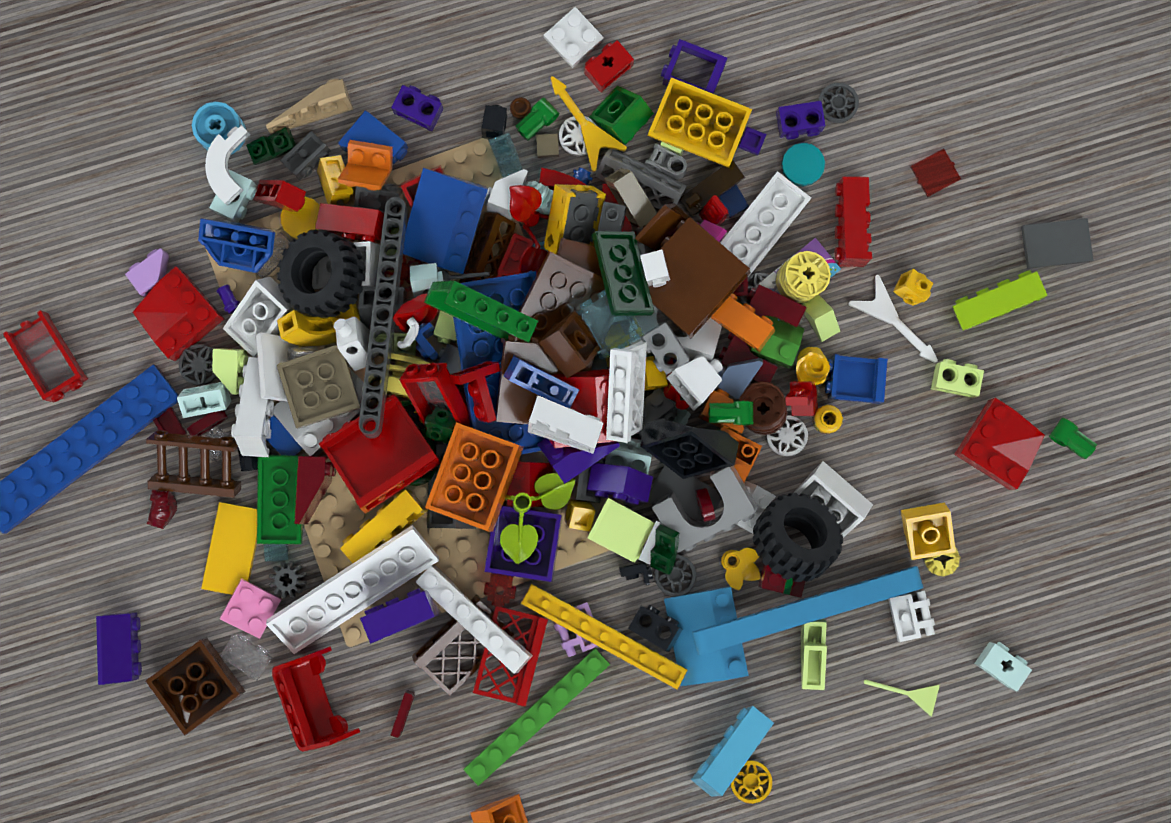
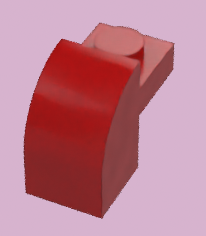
(802, 398)

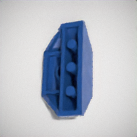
(237, 244)

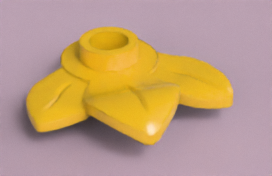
(742, 569)

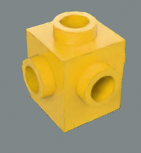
(913, 287)

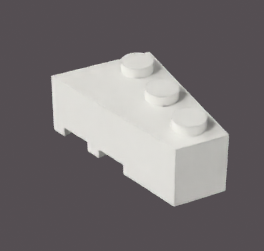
(564, 425)

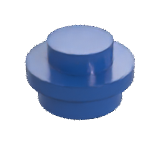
(582, 175)

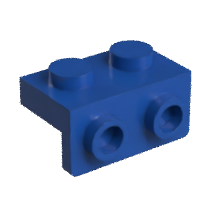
(424, 346)

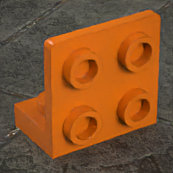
(367, 165)

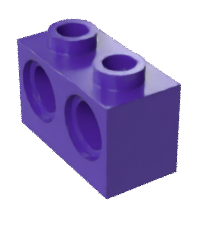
(414, 112)
(798, 114)

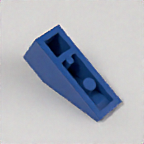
(540, 382)

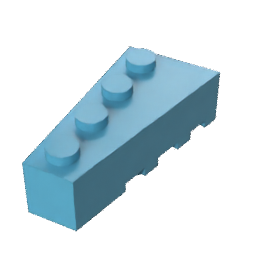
(732, 752)

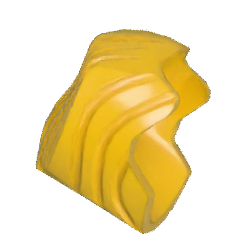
(812, 365)

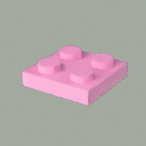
(250, 608)

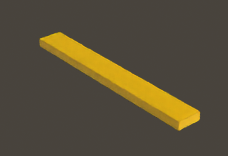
(604, 636)

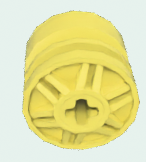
(795, 285)
(401, 361)

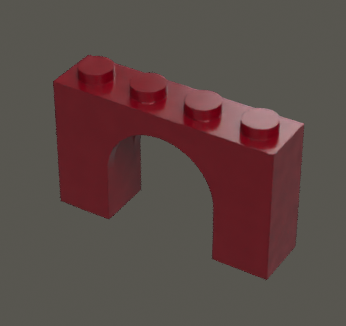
(768, 304)

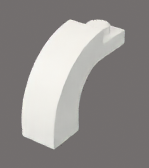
(217, 164)

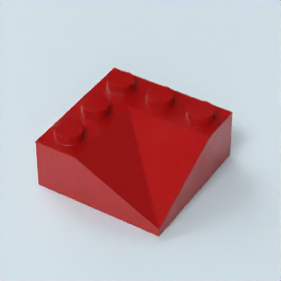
(176, 314)
(591, 398)
(1001, 444)

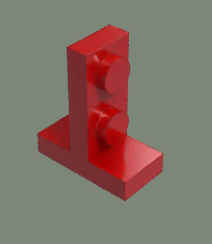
(478, 388)

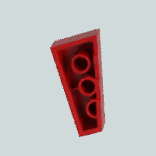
(853, 222)

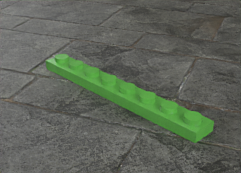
(536, 716)

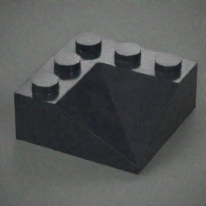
(689, 449)

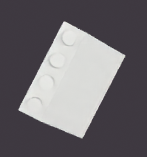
(311, 435)

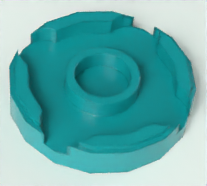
(803, 164)

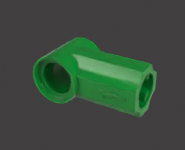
(541, 115)
(737, 413)
(1068, 436)

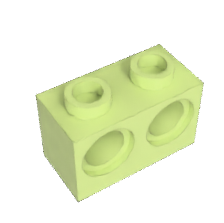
(957, 384)

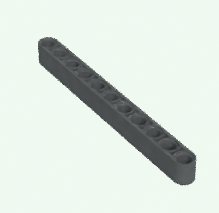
(380, 306)

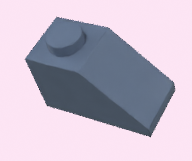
(738, 376)

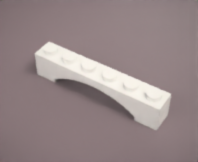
(488, 633)

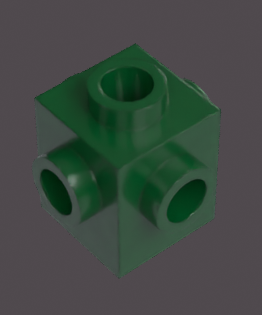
(440, 425)

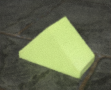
(821, 318)

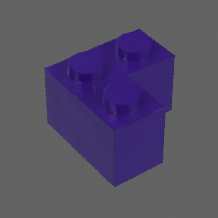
(620, 482)

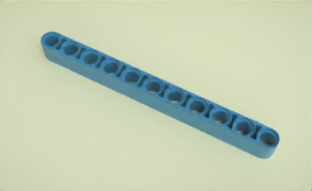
(807, 610)

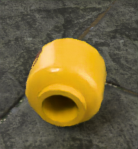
(834, 416)

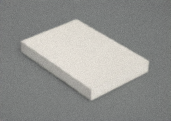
(271, 352)

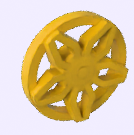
(752, 782)

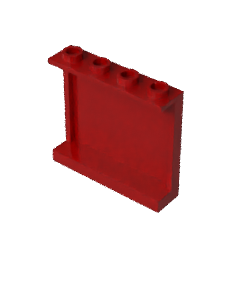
(379, 465)

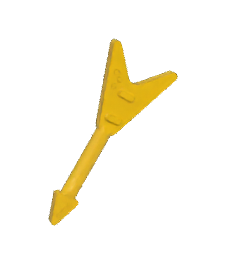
(593, 136)

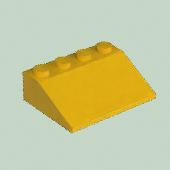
(699, 122)

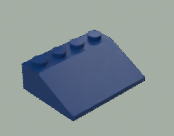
(444, 220)

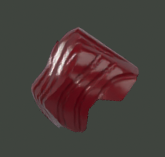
(162, 508)

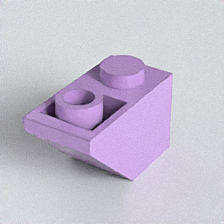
(148, 272)

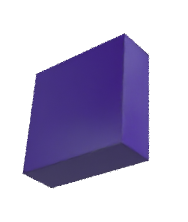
(752, 141)

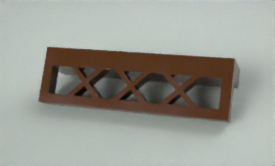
(481, 250)

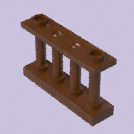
(184, 482)

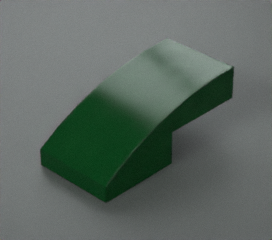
(665, 549)

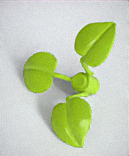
(522, 540)

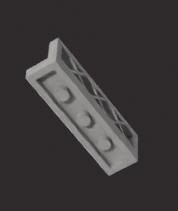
(646, 175)

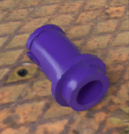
(228, 299)

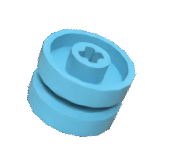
(215, 119)

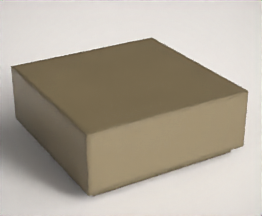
(547, 145)

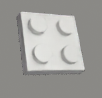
(573, 37)

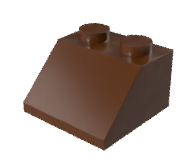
(570, 344)

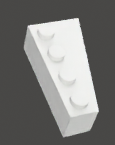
(252, 414)

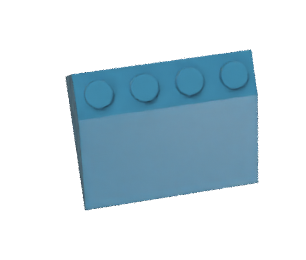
(697, 612)

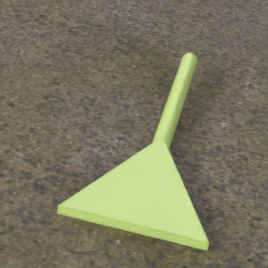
(922, 697)

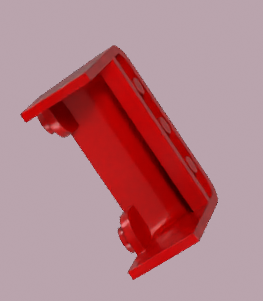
(307, 702)

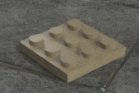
(318, 386)

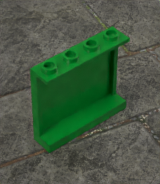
(479, 310)

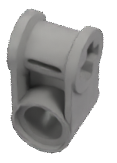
(665, 162)

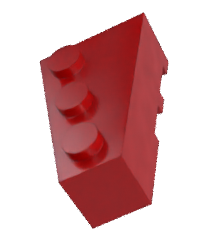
(351, 222)

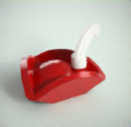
(412, 315)

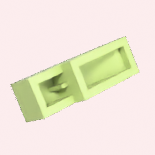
(813, 655)

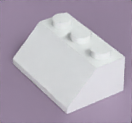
(838, 495)

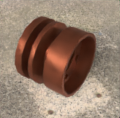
(769, 396)

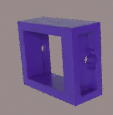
(697, 51)

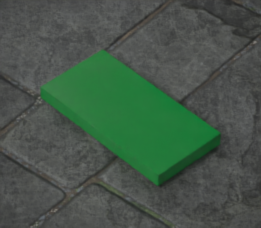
(277, 500)

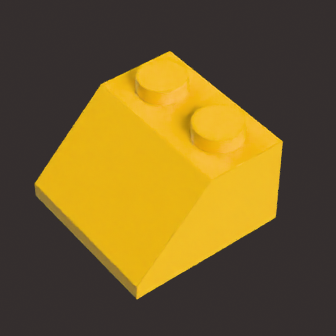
(928, 531)

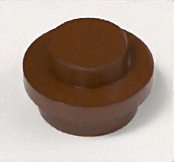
(520, 108)

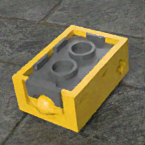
(573, 215)

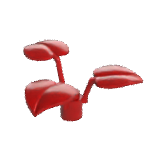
(523, 203)

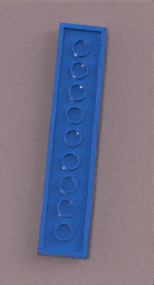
(84, 446)

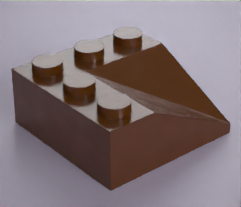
(195, 686)

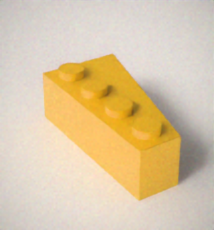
(388, 523)

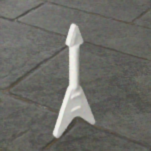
(883, 309)

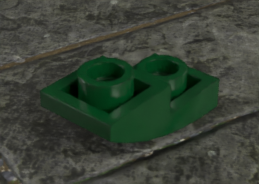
(271, 147)

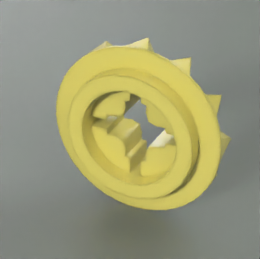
(936, 566)

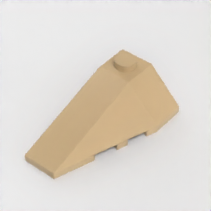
(320, 104)

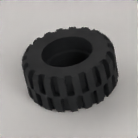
(298, 267)
(785, 555)

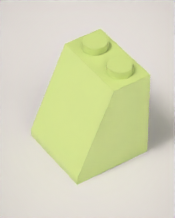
(621, 530)

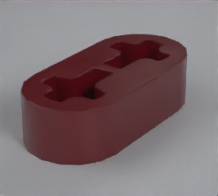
(207, 423)
(705, 504)

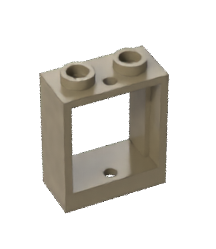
(630, 194)

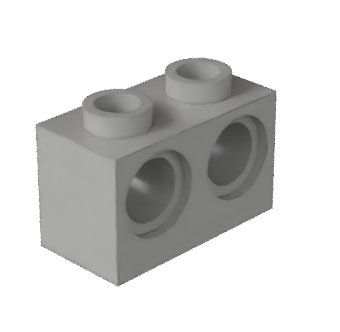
(670, 345)

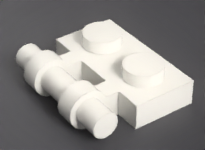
(905, 617)

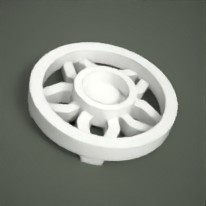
(575, 135)
(787, 436)

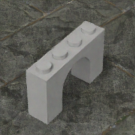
(737, 507)

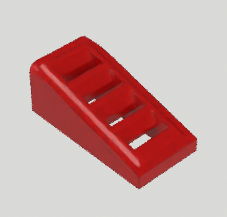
(714, 211)

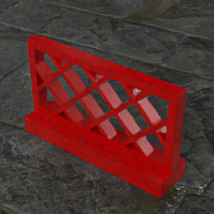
(526, 674)

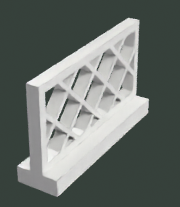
(626, 392)

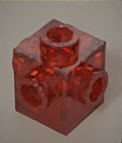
(491, 589)

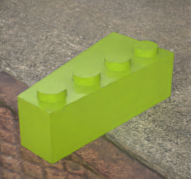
(999, 301)

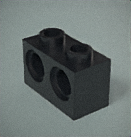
(653, 632)

